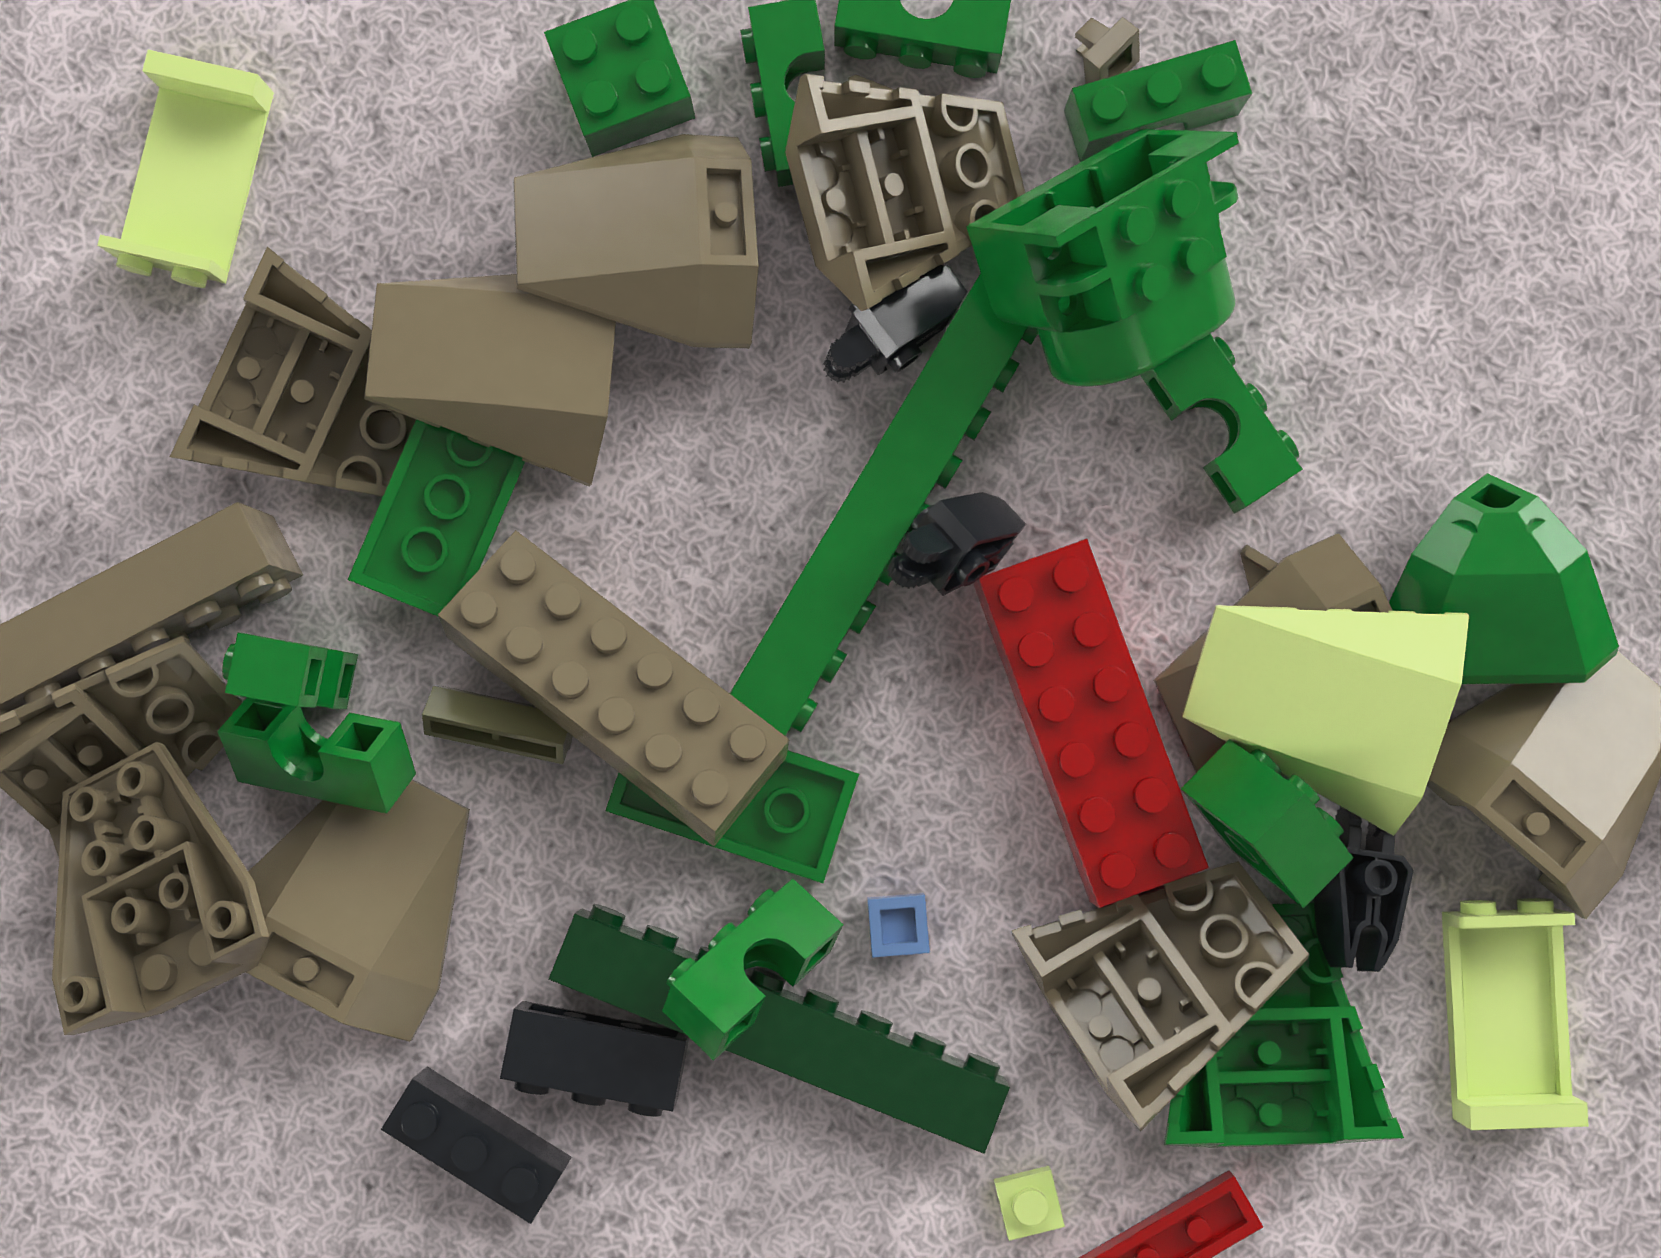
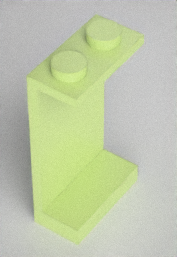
(193, 170)

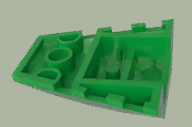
(1290, 1070)

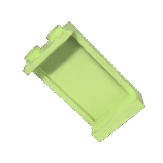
(1509, 1016)

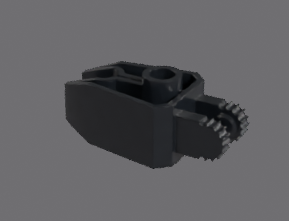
(895, 326)
(956, 542)
(1365, 902)

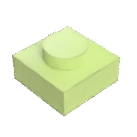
(1029, 1203)

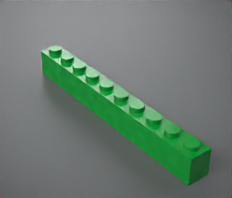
(879, 513)

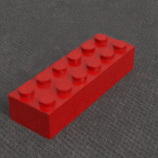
(1090, 724)

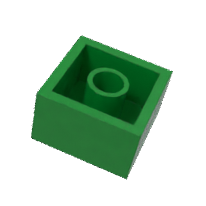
(620, 74)
(1269, 820)

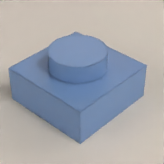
(898, 925)

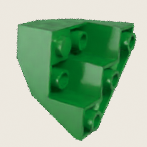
(1520, 581)

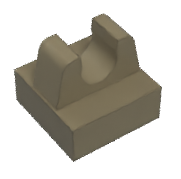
(1108, 50)

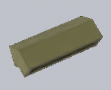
(494, 724)

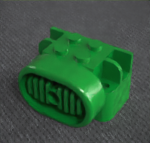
(1115, 256)

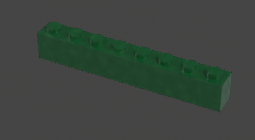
(795, 1032)

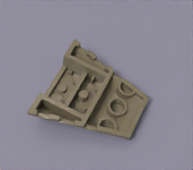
(894, 179)
(495, 367)
(294, 393)
(104, 718)
(1161, 980)

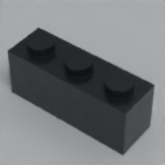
(594, 1058)
(476, 1143)

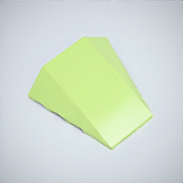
(1335, 697)

